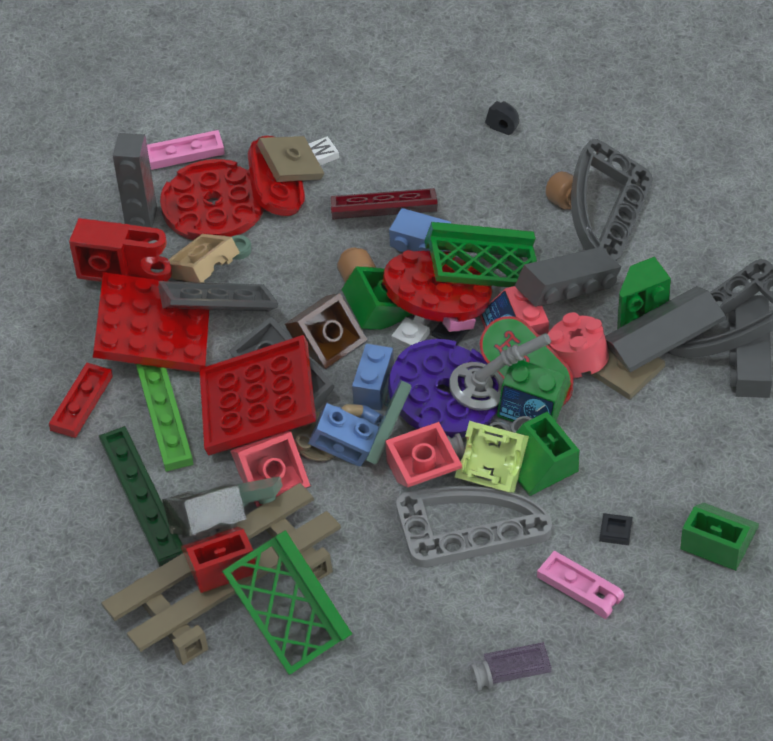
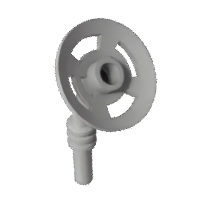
(479, 381)

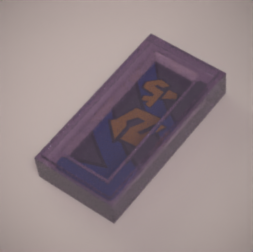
(518, 662)

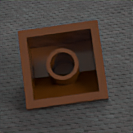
(328, 329)

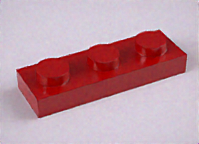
(80, 400)

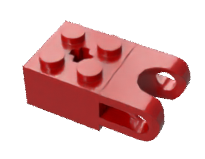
(118, 250)

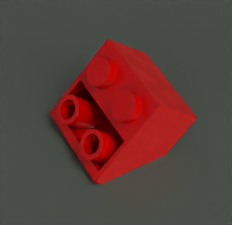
(214, 554)

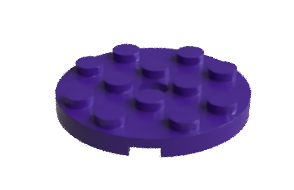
(425, 368)

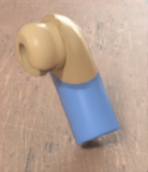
(364, 412)

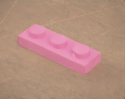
(185, 149)

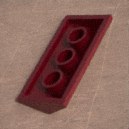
(383, 203)

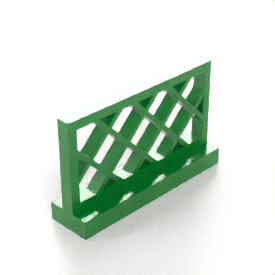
(483, 242)
(308, 586)

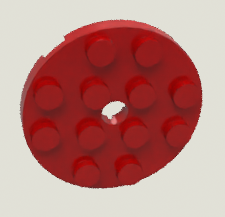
(186, 197)
(415, 289)

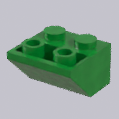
(643, 290)
(548, 454)
(717, 535)

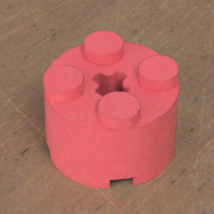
(580, 343)

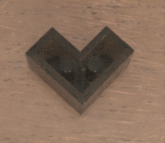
(200, 512)

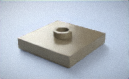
(290, 158)
(624, 382)

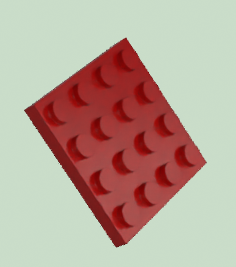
(139, 331)
(256, 395)

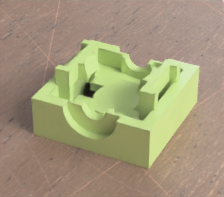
(504, 459)

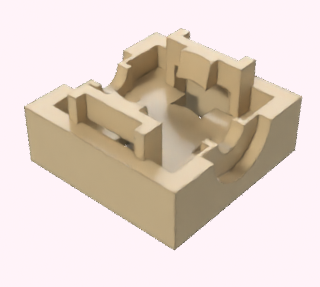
(198, 258)

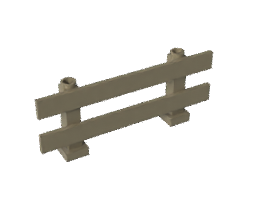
(173, 619)

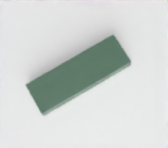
(388, 421)

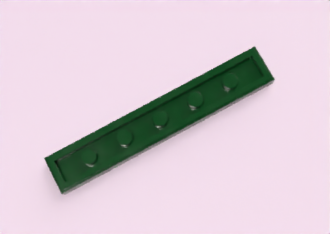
(141, 494)

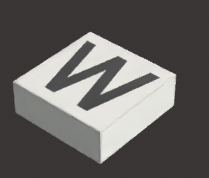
(324, 150)

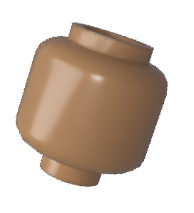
(559, 189)
(350, 259)

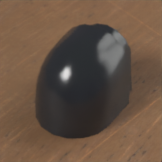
(502, 117)

